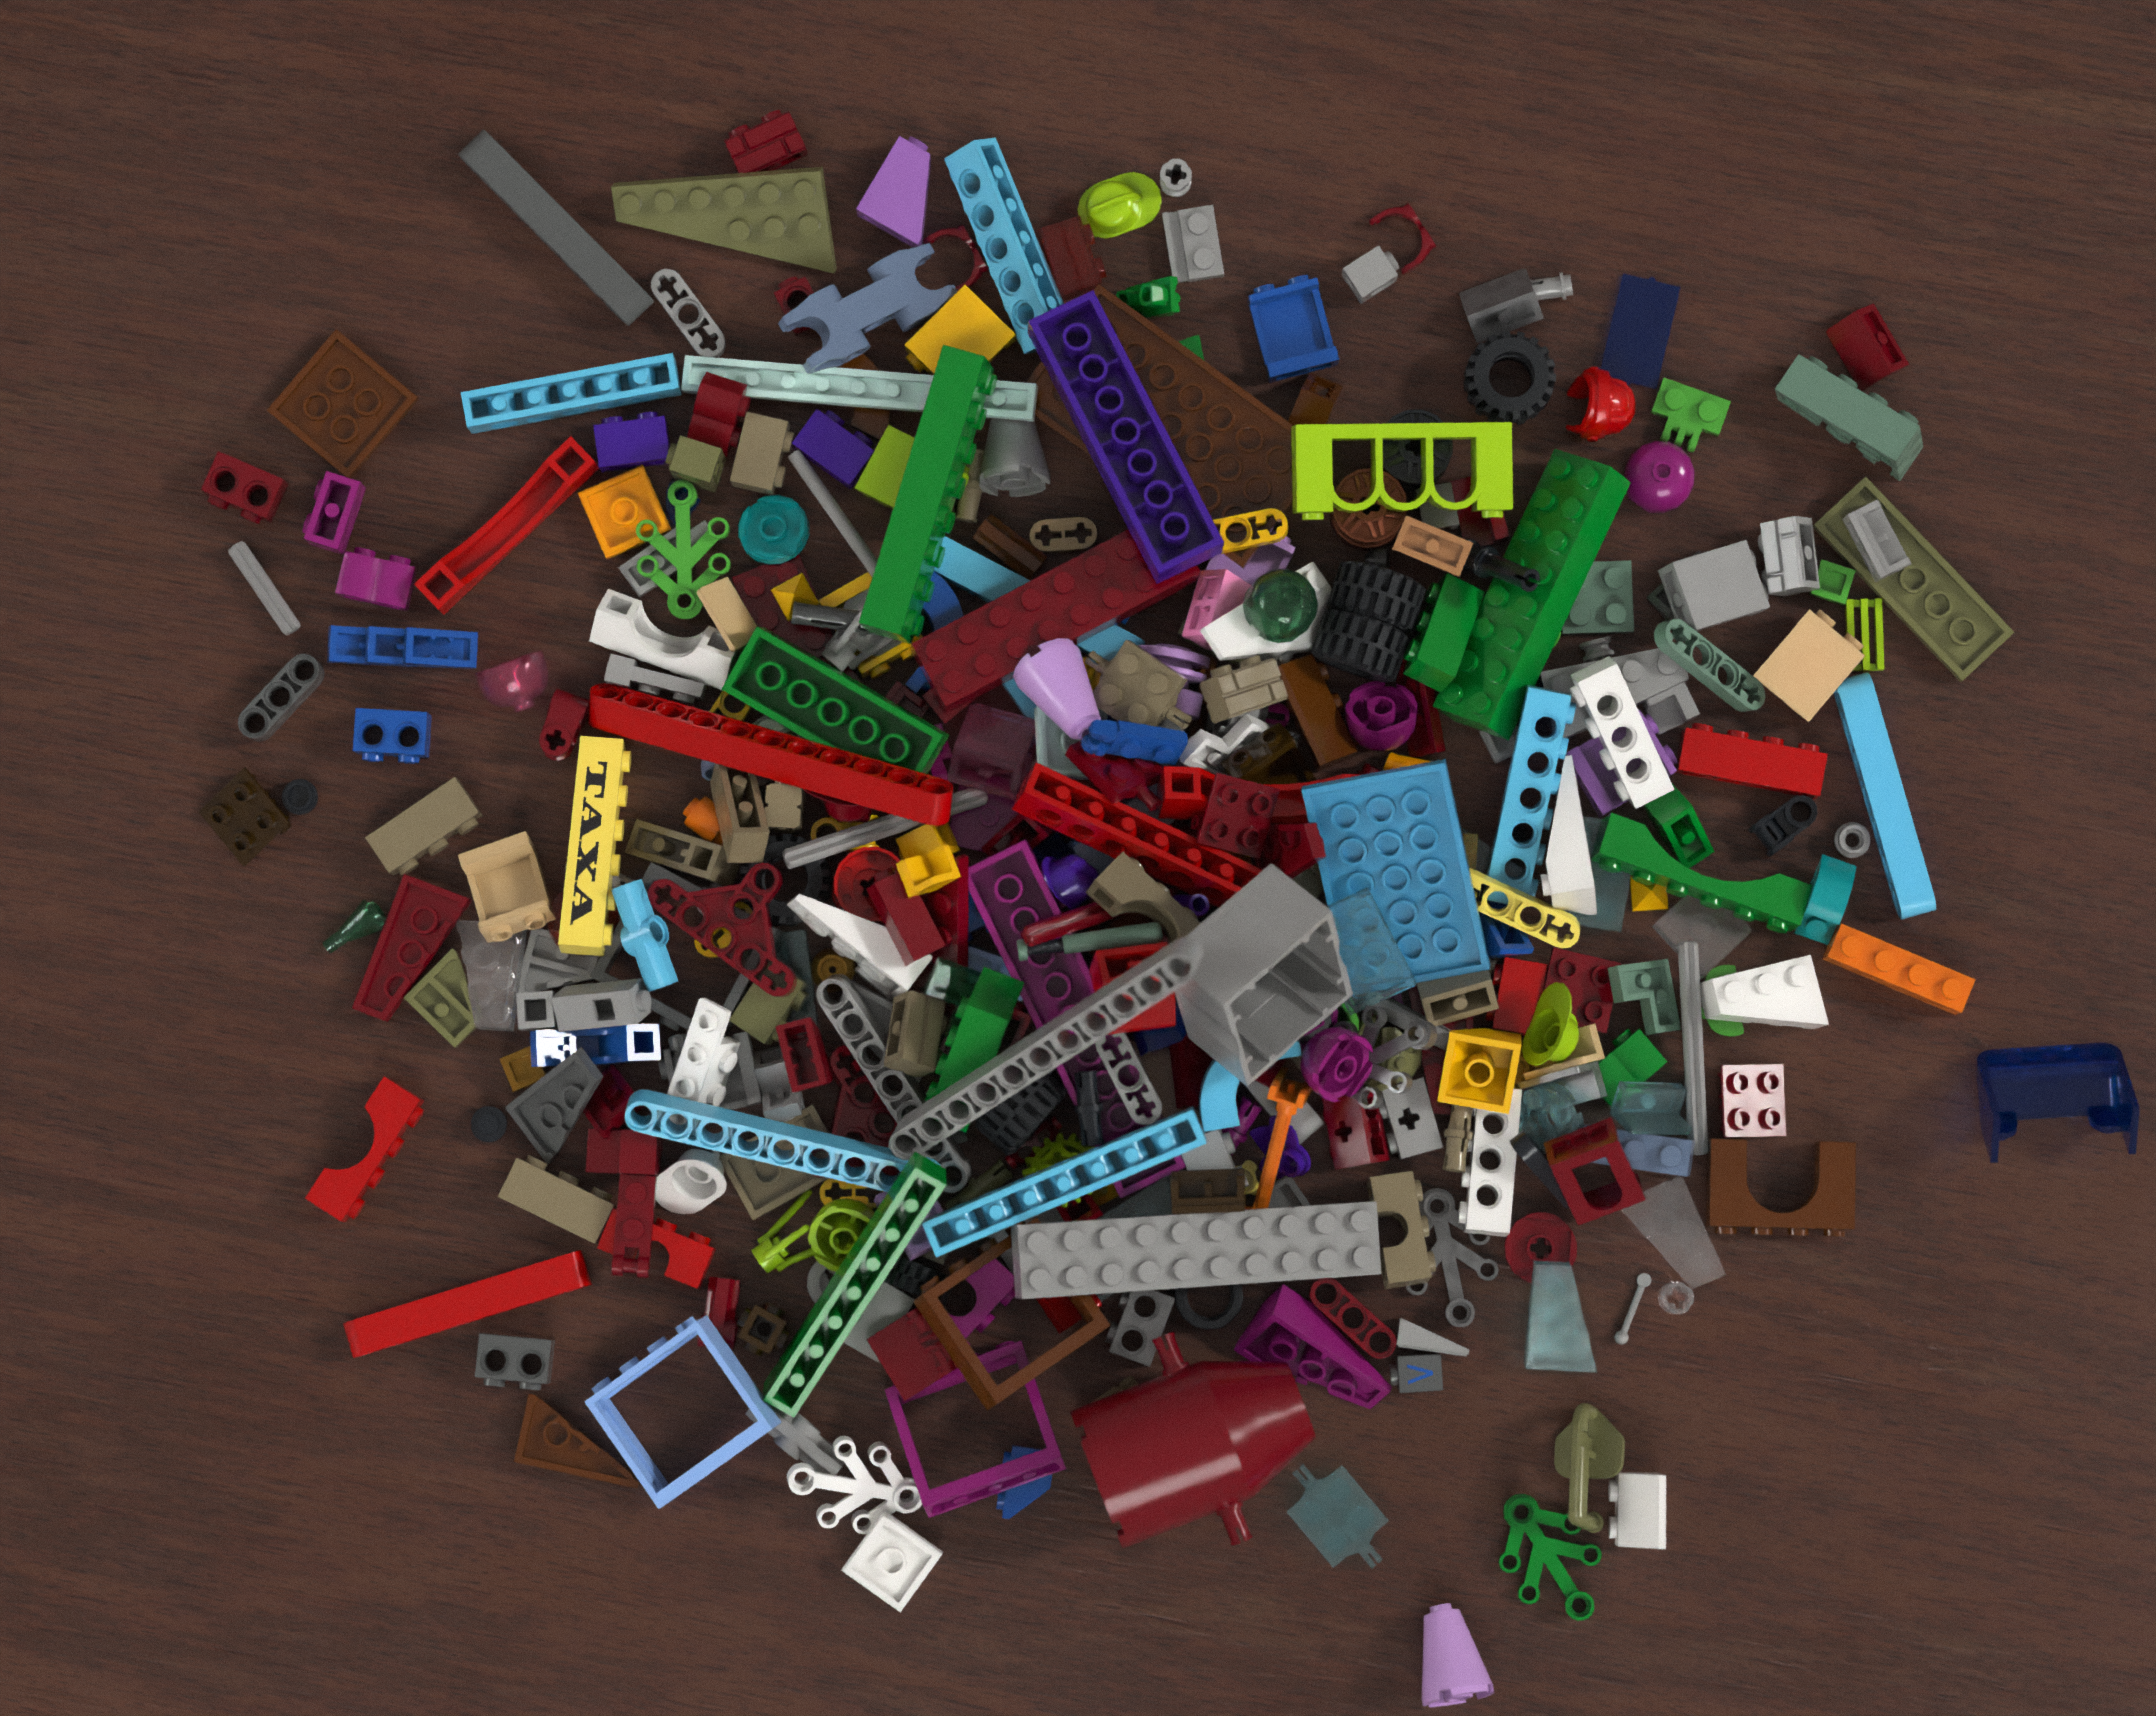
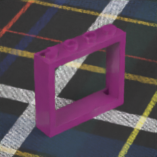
(993, 1479)

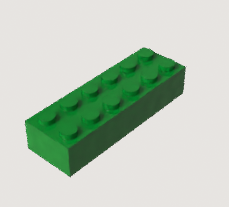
(829, 704)

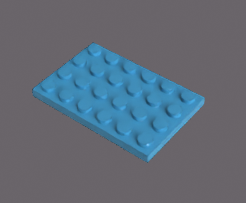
(1407, 846)

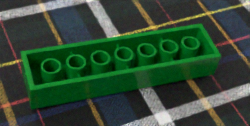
(928, 495)
(1518, 627)

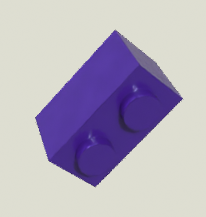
(631, 442)
(834, 448)

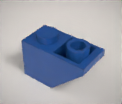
(1019, 1497)

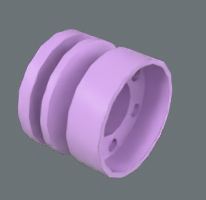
(1183, 661)

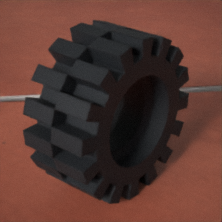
(912, 1275)

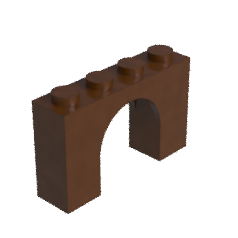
(1827, 1208)

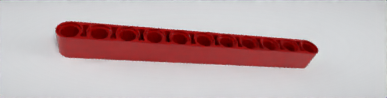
(770, 754)

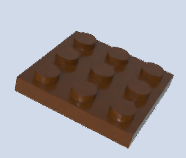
(342, 404)

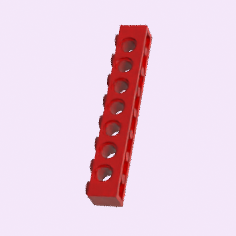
(1120, 828)

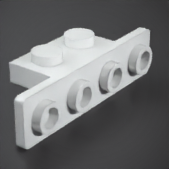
(705, 1058)

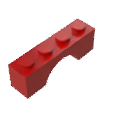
(391, 1112)

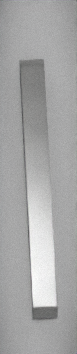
(1053, 1038)

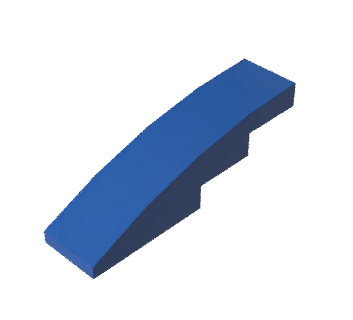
(402, 647)

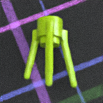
(772, 1252)

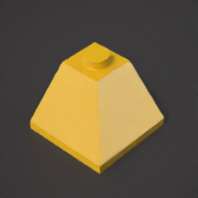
(1480, 1069)

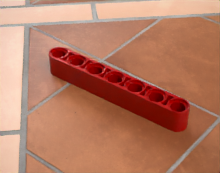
(467, 1303)

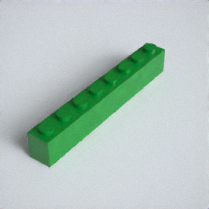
(854, 1284)

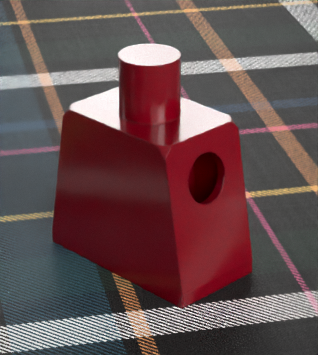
(804, 1054)

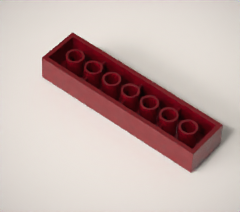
(1062, 603)

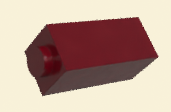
(904, 917)

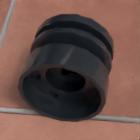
(1403, 463)

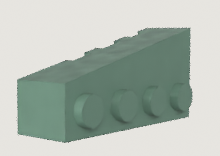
(1851, 414)

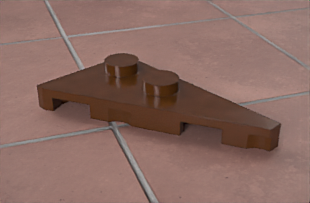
(557, 1445)

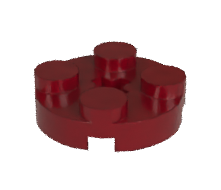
(1527, 1231)

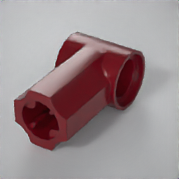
(722, 1308)

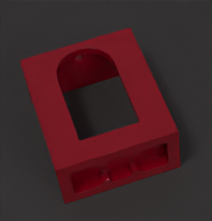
(1585, 1147)

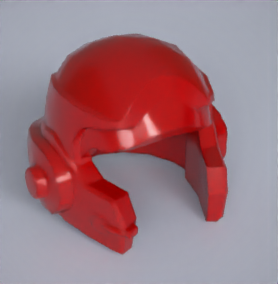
(1609, 404)

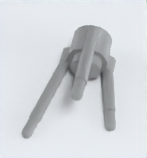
(841, 650)

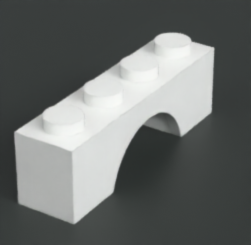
(625, 628)

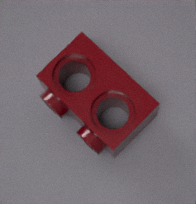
(247, 481)

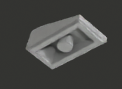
(1415, 1337)

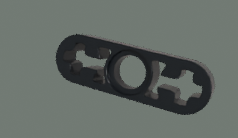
(1538, 1162)

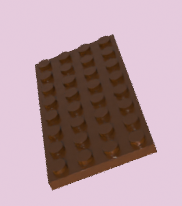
(1222, 433)

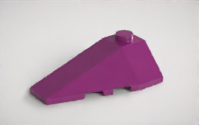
(1298, 1333)

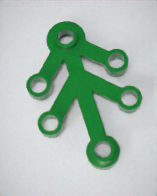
(1544, 1551)

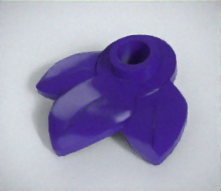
(1294, 1159)

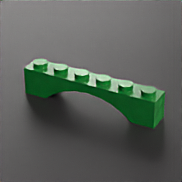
(1633, 850)

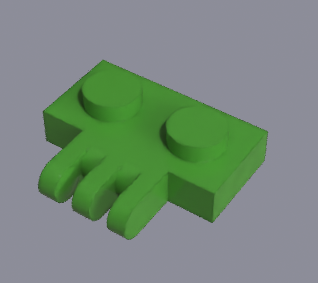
(1688, 412)

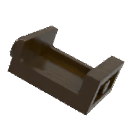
(1269, 760)

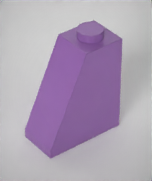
(900, 192)

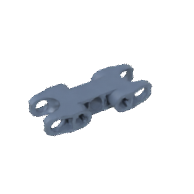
(846, 320)

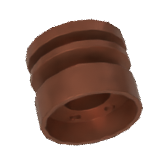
(1363, 530)

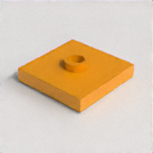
(619, 506)

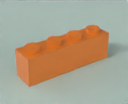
(1899, 969)

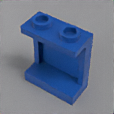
(1292, 329)

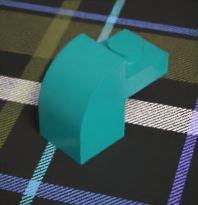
(1827, 899)

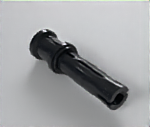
(1487, 562)

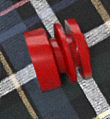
(856, 869)

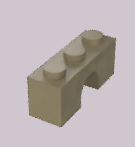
(1398, 1198)

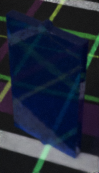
(1640, 330)

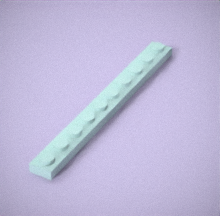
(849, 386)

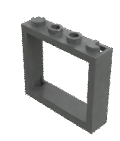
(670, 1016)

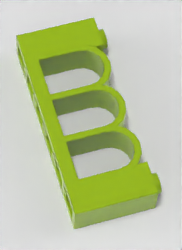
(1490, 466)

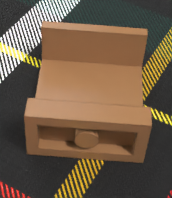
(1432, 545)

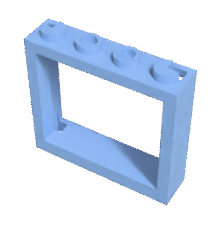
(628, 1444)

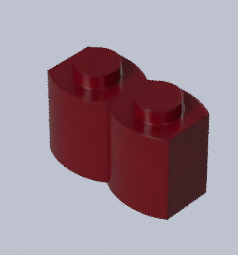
(718, 411)

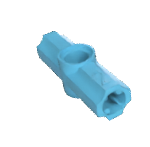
(644, 935)

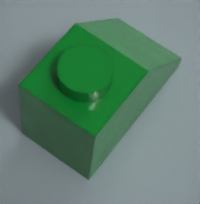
(1679, 827)

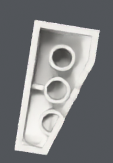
(862, 942)

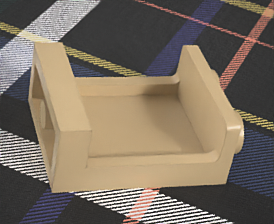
(1810, 664)
(507, 887)

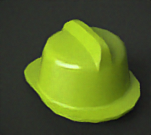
(1120, 204)
(1552, 1029)

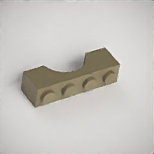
(1129, 889)

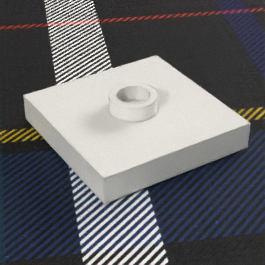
(892, 1561)

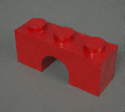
(687, 1255)

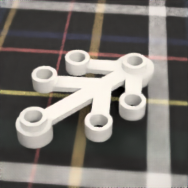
(861, 1488)

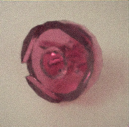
(515, 681)

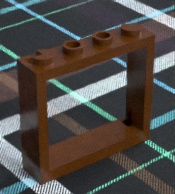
(961, 1351)

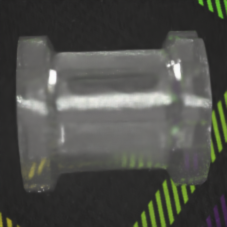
(1667, 1290)

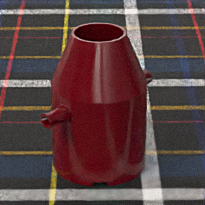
(1192, 1442)

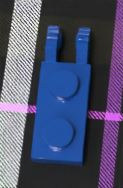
(1135, 741)

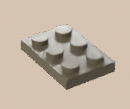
(768, 1185)

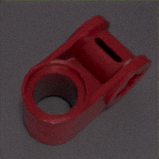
(565, 718)

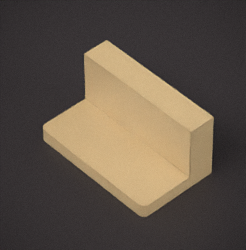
(728, 613)
(1586, 1051)

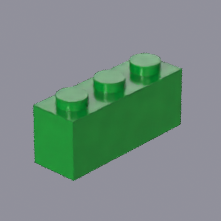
(1442, 632)

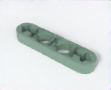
(1711, 661)

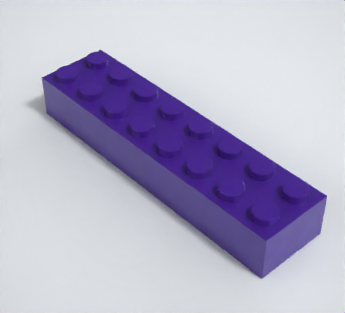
(1125, 437)

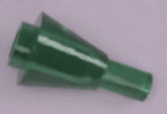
(363, 921)

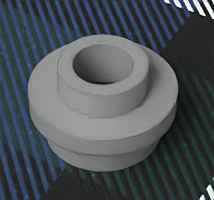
(1860, 832)

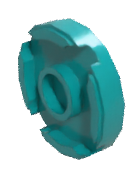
(773, 529)

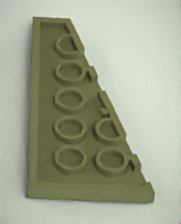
(752, 212)

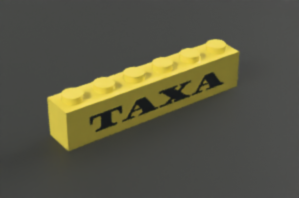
(593, 846)

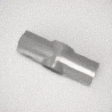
(803, 1442)

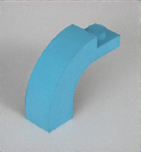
(1218, 1095)

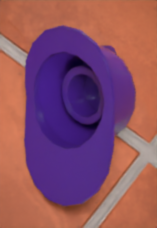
(1069, 879)

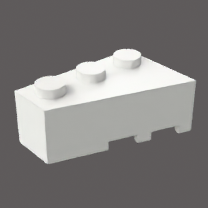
(1769, 994)

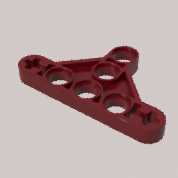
(718, 912)
(854, 1115)

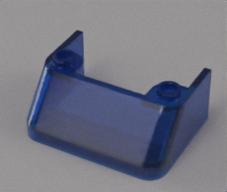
(2055, 1084)

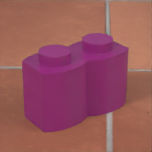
(376, 580)

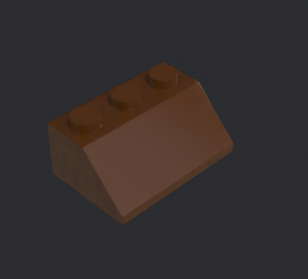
(1316, 712)

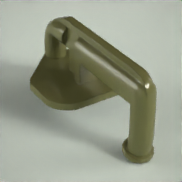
(1585, 1451)

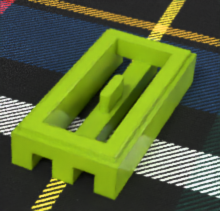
(1864, 604)

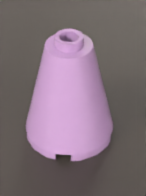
(1059, 686)
(1450, 1660)

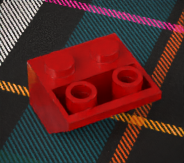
(1114, 962)

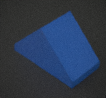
(1503, 939)

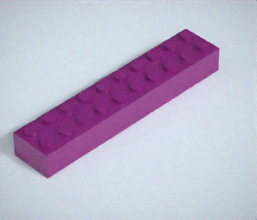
(1014, 894)

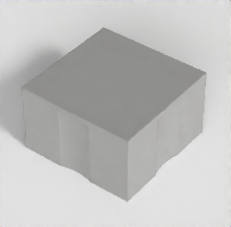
(1263, 975)

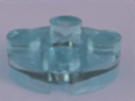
(1548, 1099)

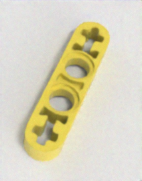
(1516, 903)

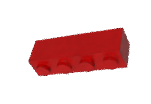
(1751, 762)

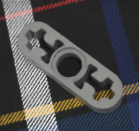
(680, 288)
(1132, 1104)

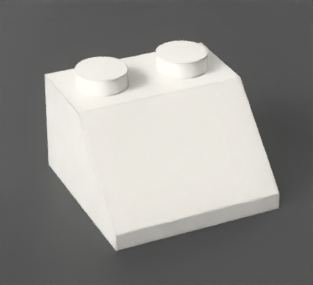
(1638, 1510)

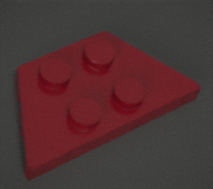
(950, 915)

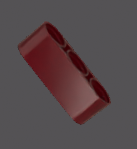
(1369, 1325)

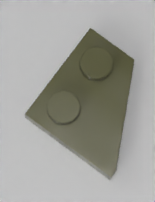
(445, 999)

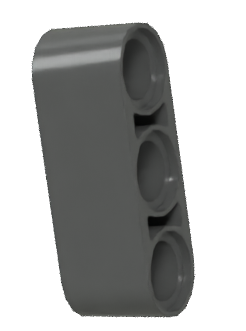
(263, 702)

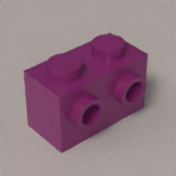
(334, 512)

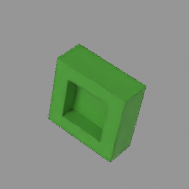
(1834, 582)

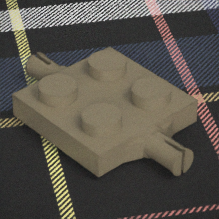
(1138, 687)

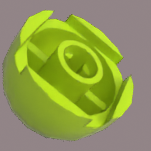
(837, 1230)

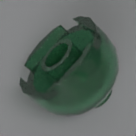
(1280, 605)

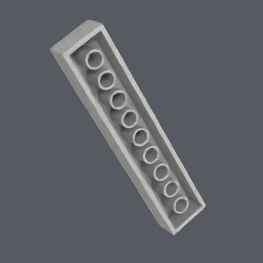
(1195, 1250)

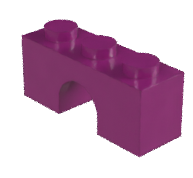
(992, 1285)

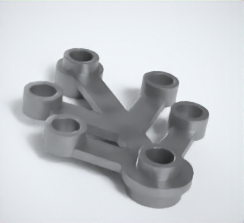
(1427, 1039)
(1447, 1250)

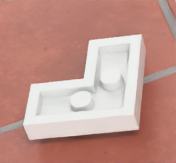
(1209, 750)

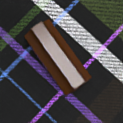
(1010, 547)

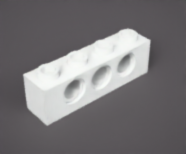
(1651, 778)
(1496, 1218)

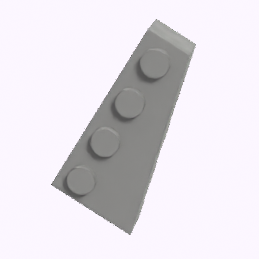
(1644, 673)

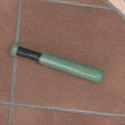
(1095, 940)

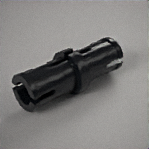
(1088, 1107)

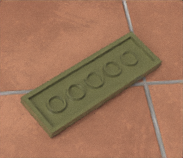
(1925, 595)

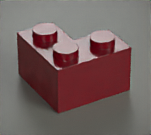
(624, 1153)

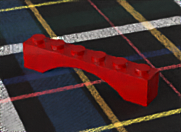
(540, 496)
(1187, 791)

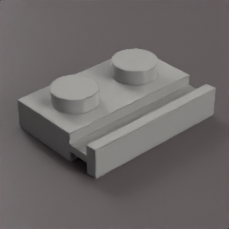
(1193, 244)

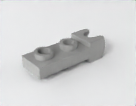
(625, 673)

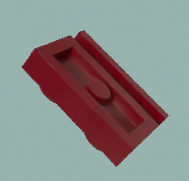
(609, 1102)

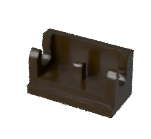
(1208, 1191)

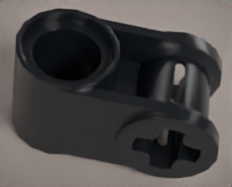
(1782, 825)

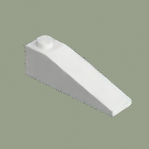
(1235, 639)
(1568, 859)

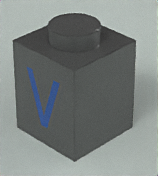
(1417, 1373)

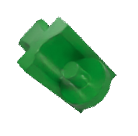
(1153, 298)

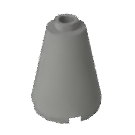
(1013, 459)

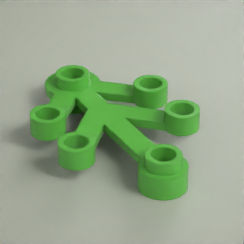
(683, 556)

